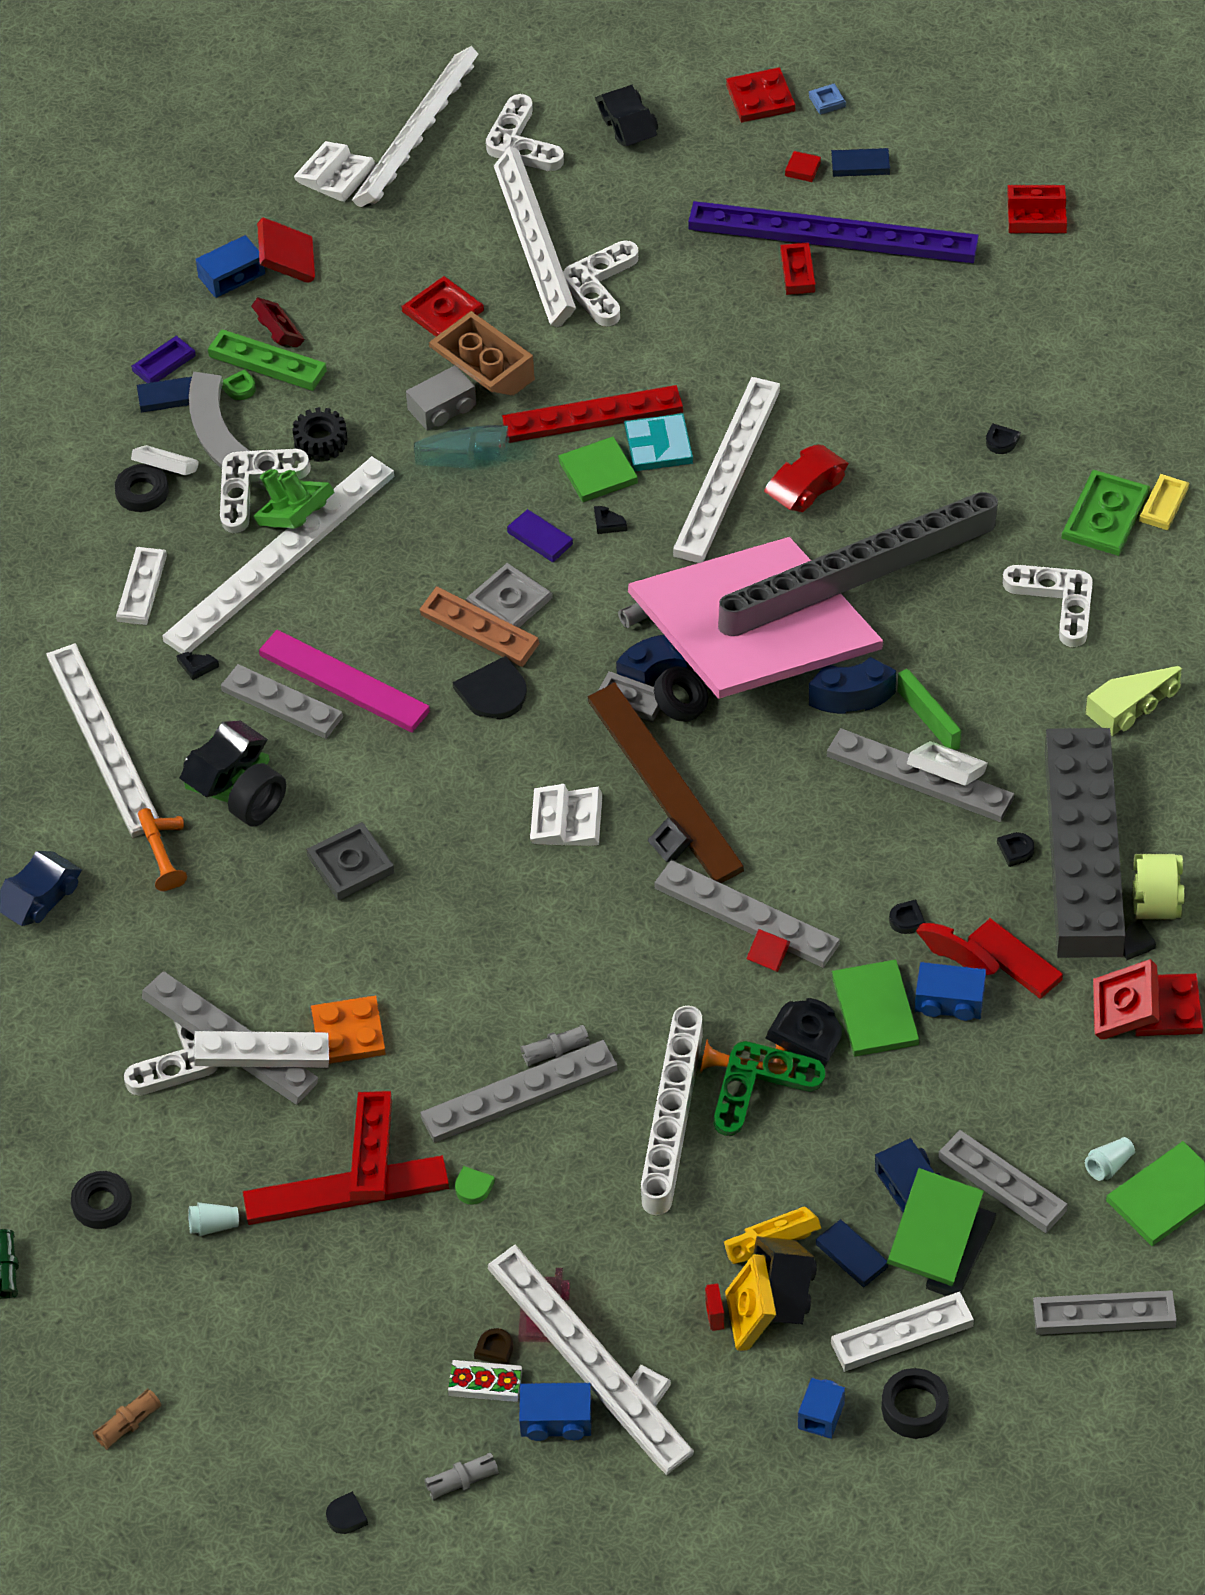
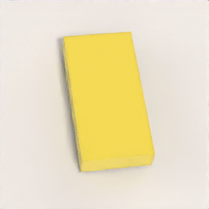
(1164, 502)

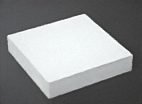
(947, 763)

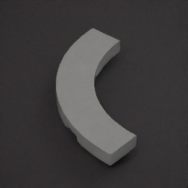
(209, 424)

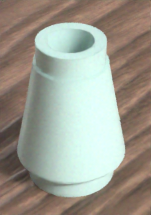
(1109, 1158)
(211, 1218)

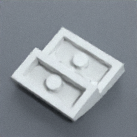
(335, 171)
(566, 816)

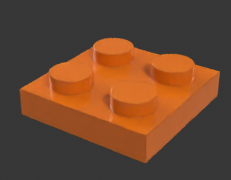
(351, 1028)

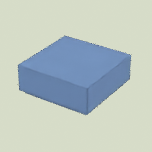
(827, 99)

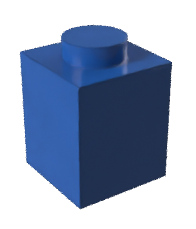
(821, 1407)

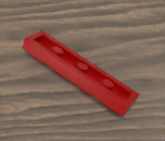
(371, 1146)

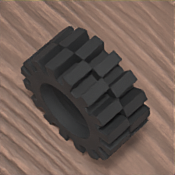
(320, 422)

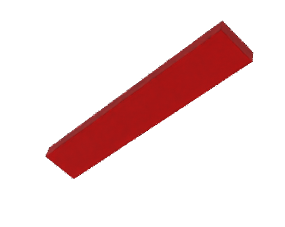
(333, 1191)

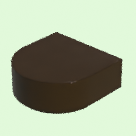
(494, 1346)

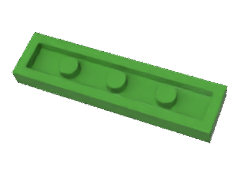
(267, 359)

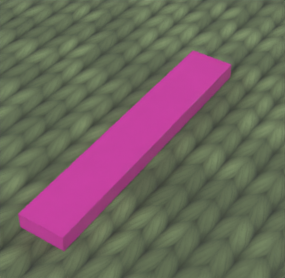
(344, 681)

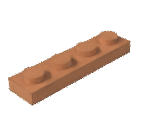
(479, 626)

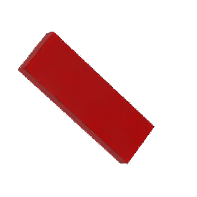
(1017, 959)

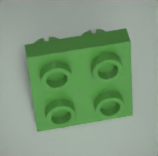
(290, 499)

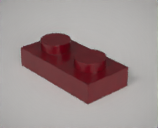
(277, 322)

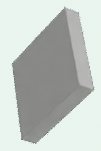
(510, 596)

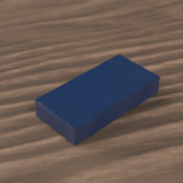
(860, 162)
(164, 394)
(852, 1253)

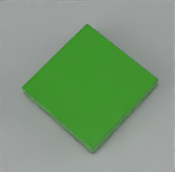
(598, 469)

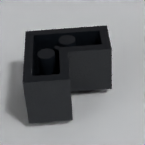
(789, 1273)

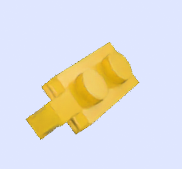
(791, 1225)

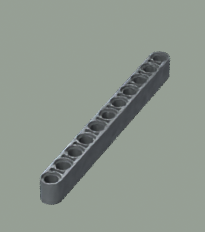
(857, 564)

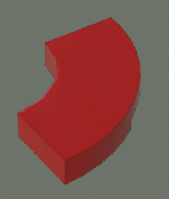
(968, 954)

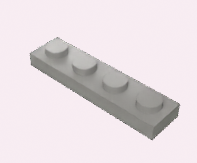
(281, 701)
(1003, 1181)
(1104, 1312)

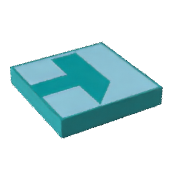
(658, 442)

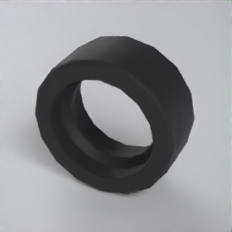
(257, 794)
(909, 1426)

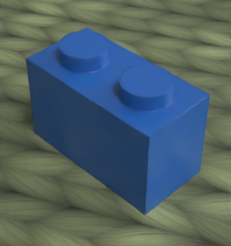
(229, 266)
(950, 991)
(555, 1410)

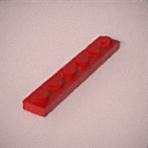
(592, 413)

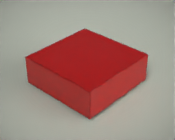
(802, 166)
(768, 950)
(714, 1307)

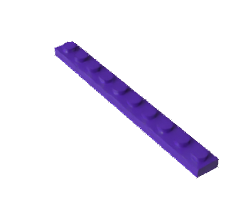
(833, 232)

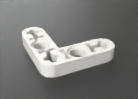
(512, 137)
(591, 280)
(248, 473)
(1064, 588)
(160, 1063)

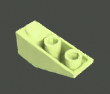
(1126, 698)

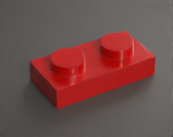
(797, 268)

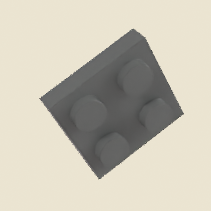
(350, 861)

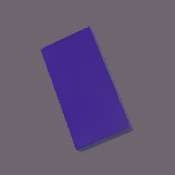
(163, 360)
(540, 535)

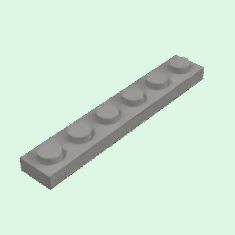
(893, 766)
(745, 912)
(199, 1015)
(518, 1091)

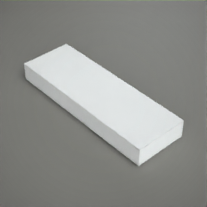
(141, 585)

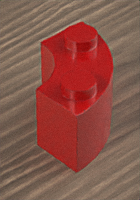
(807, 478)

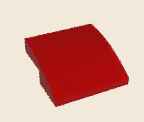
(1037, 209)

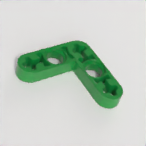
(748, 1073)

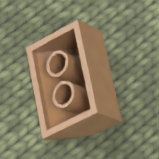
(486, 355)

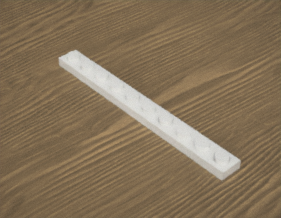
(277, 558)

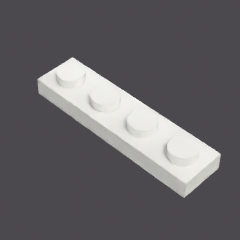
(261, 1049)
(902, 1331)

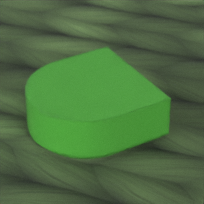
(240, 385)
(473, 1186)

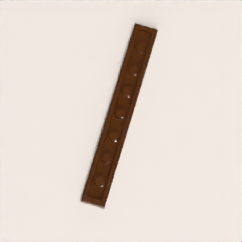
(665, 783)

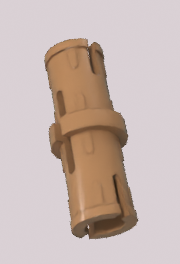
(127, 1418)

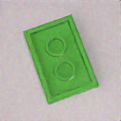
(1105, 512)
(875, 1008)
(1162, 1194)
(935, 1227)

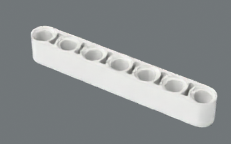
(667, 1122)

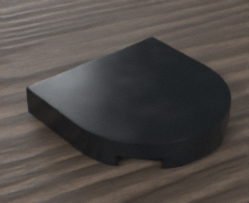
(493, 690)
(807, 1029)

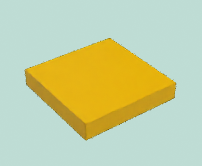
(750, 1302)

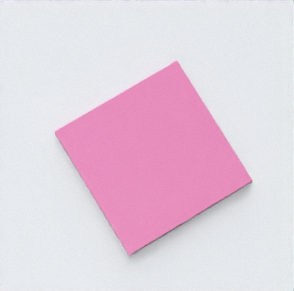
(687, 613)

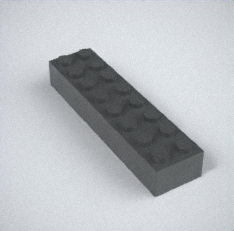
(1084, 843)

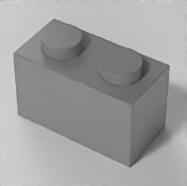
(441, 398)

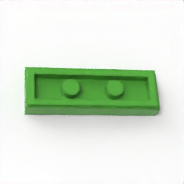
(928, 710)

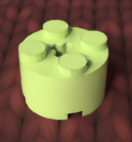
(1157, 886)

